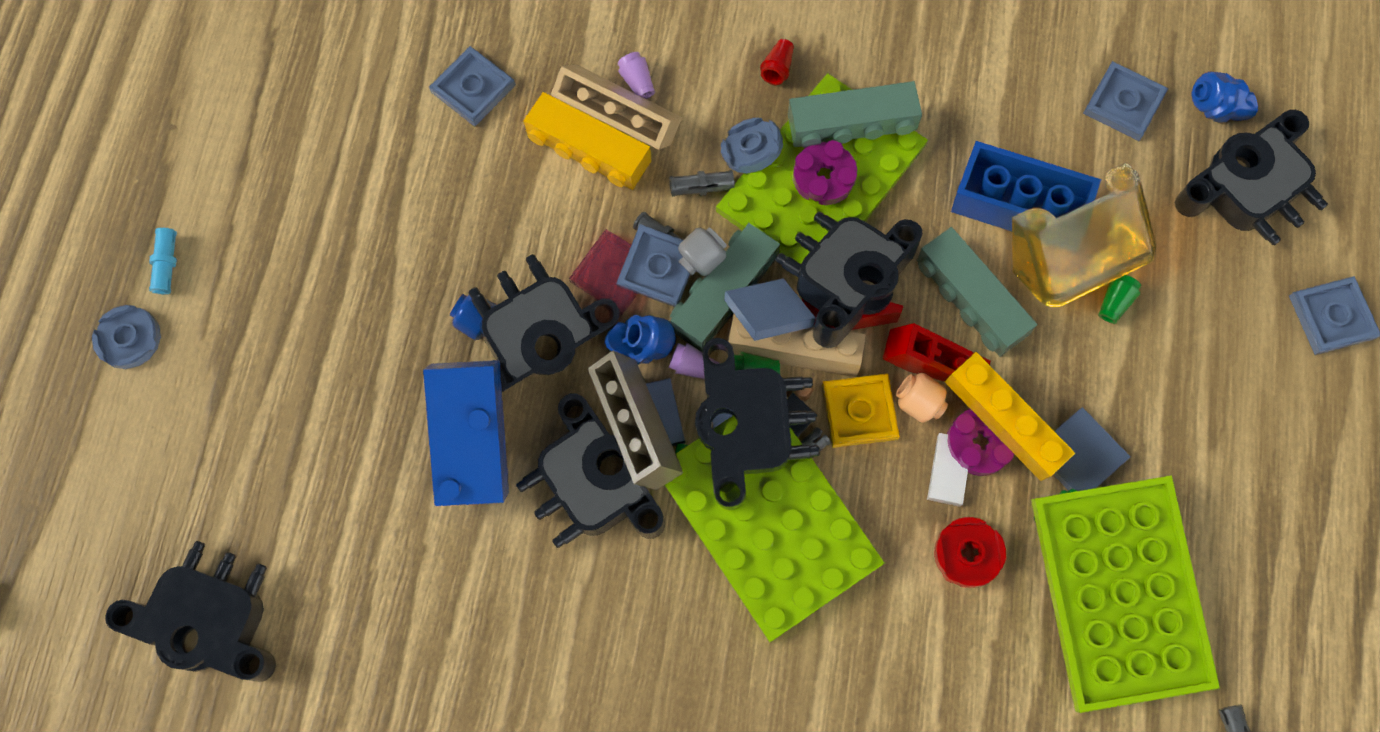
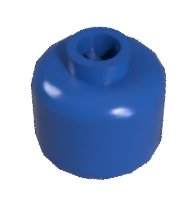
(467, 318)

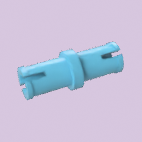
(162, 261)

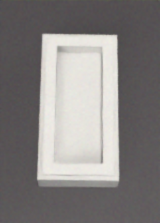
(947, 476)

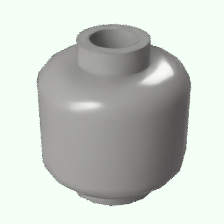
(702, 251)

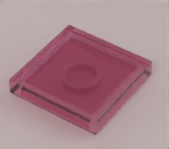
(601, 269)

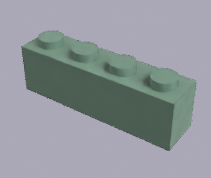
(854, 114)
(975, 292)
(705, 310)

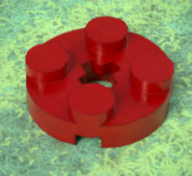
(957, 568)

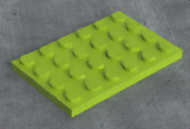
(777, 209)
(785, 545)
(1124, 594)

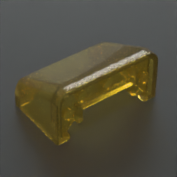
(1086, 246)

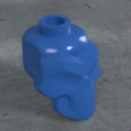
(1224, 97)
(642, 338)

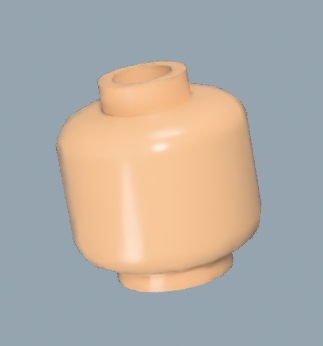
(922, 397)

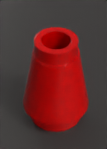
(777, 63)

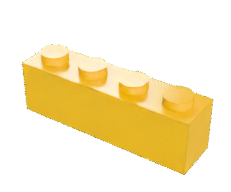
(587, 141)
(1009, 417)

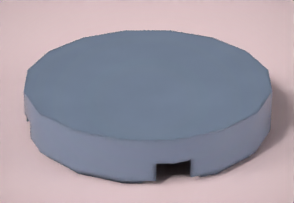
(752, 145)
(126, 337)

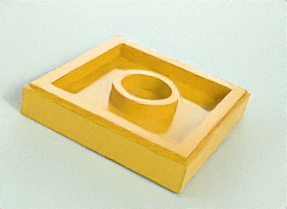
(860, 410)

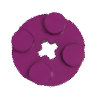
(818, 188)
(969, 455)

